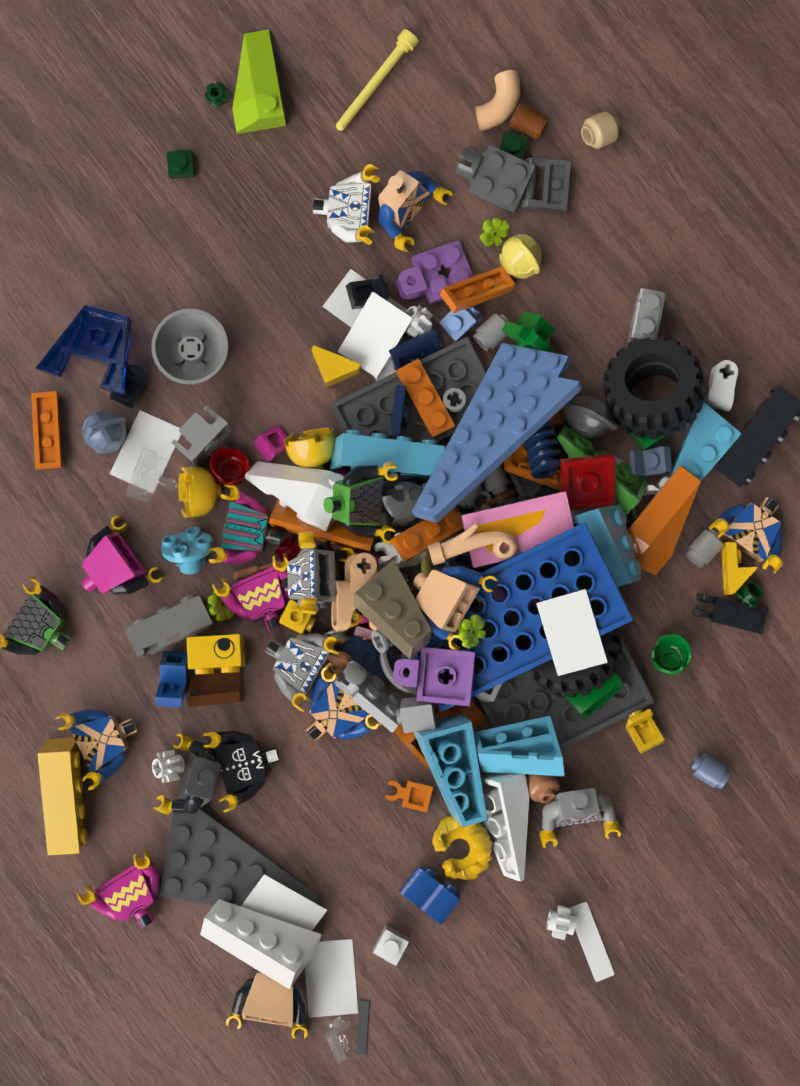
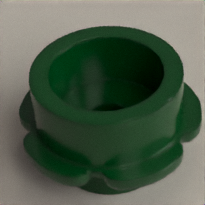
(219, 100)

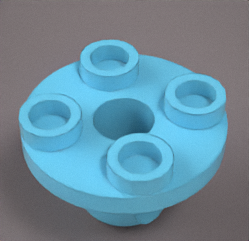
(187, 549)

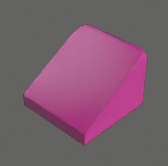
(271, 443)

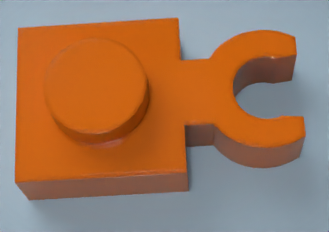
(414, 796)

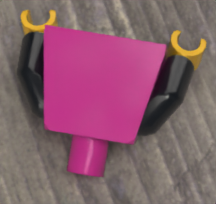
(112, 563)

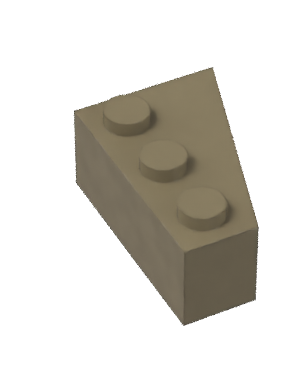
(393, 610)

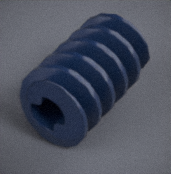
(541, 452)

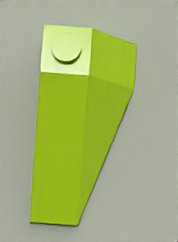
(257, 90)

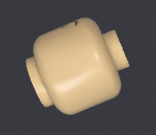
(600, 130)

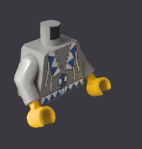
(311, 575)
(300, 663)
(577, 808)

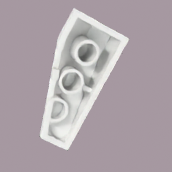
(297, 488)
(507, 819)

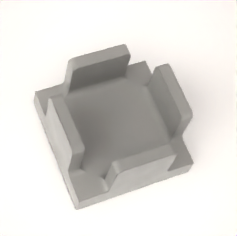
(203, 436)

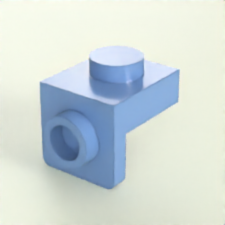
(461, 322)

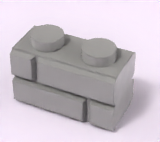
(646, 315)

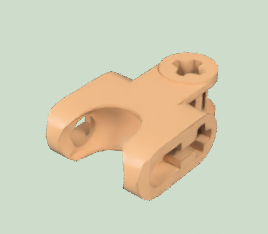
(345, 590)

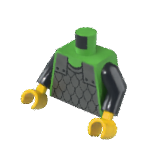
(359, 500)
(36, 624)

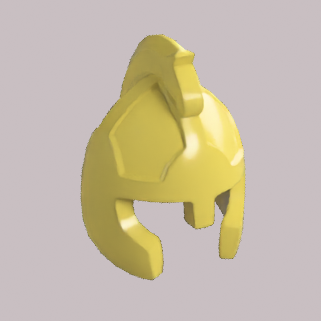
(521, 256)

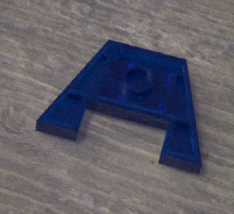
(98, 338)

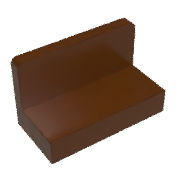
(214, 689)

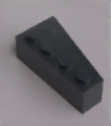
(759, 436)

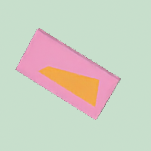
(526, 521)

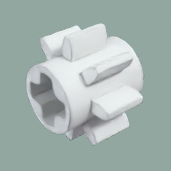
(420, 321)
(168, 766)
(561, 922)

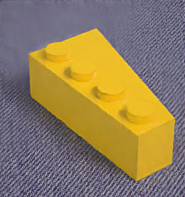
(62, 796)

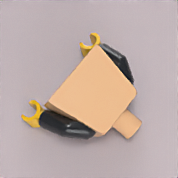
(269, 1002)

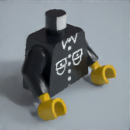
(241, 764)

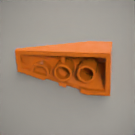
(662, 520)

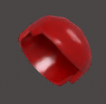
(229, 466)

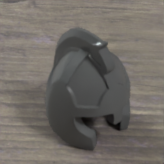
(588, 416)
(401, 501)

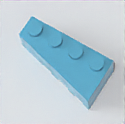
(410, 457)
(455, 767)

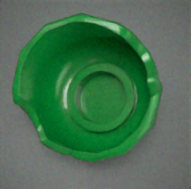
(671, 654)

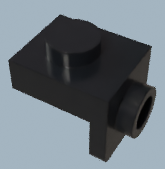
(361, 290)
(135, 387)

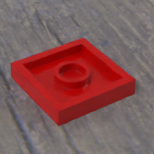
(588, 481)

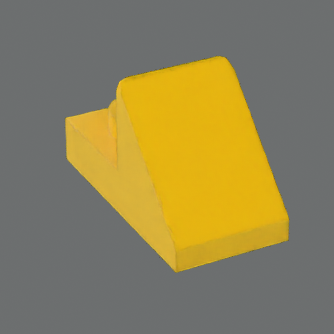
(732, 575)

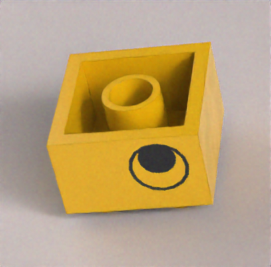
(215, 652)

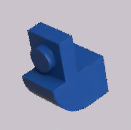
(173, 679)

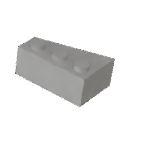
(169, 626)

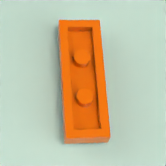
(477, 289)
(425, 398)
(47, 430)
(417, 538)

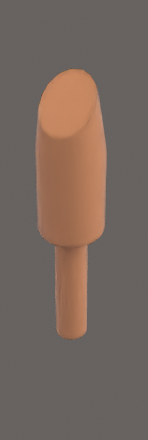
(500, 497)
(250, 571)

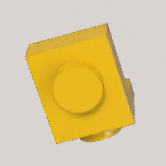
(295, 619)
(644, 730)

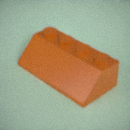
(286, 520)

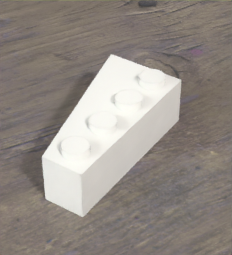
(261, 941)

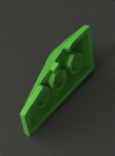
(627, 488)

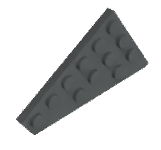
(213, 863)

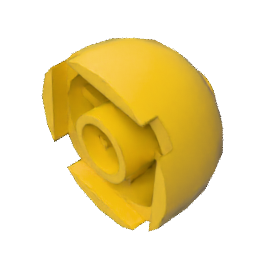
(311, 448)
(197, 491)

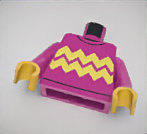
(258, 595)
(127, 893)

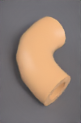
(503, 103)

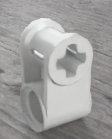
(720, 390)

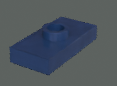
(415, 349)
(399, 412)
(365, 655)

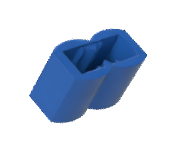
(430, 894)

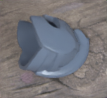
(104, 432)

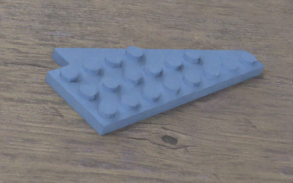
(509, 406)

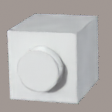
(391, 945)

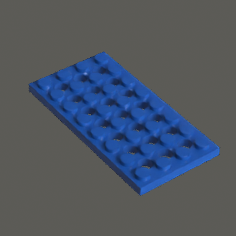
(566, 576)

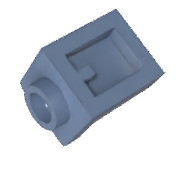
(650, 462)

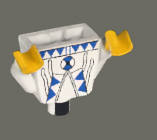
(349, 206)

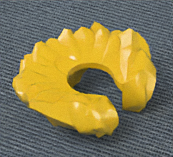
(479, 844)

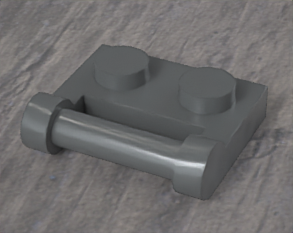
(554, 186)

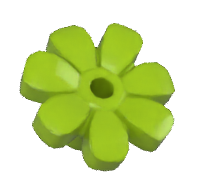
(494, 231)
(217, 607)
(471, 630)

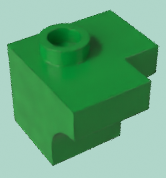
(530, 332)

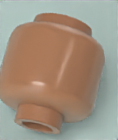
(542, 787)

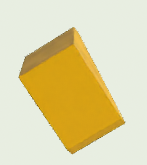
(333, 366)

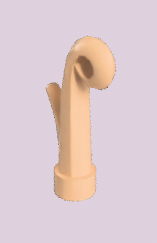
(466, 542)

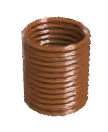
(529, 121)

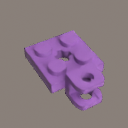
(425, 277)
(426, 671)

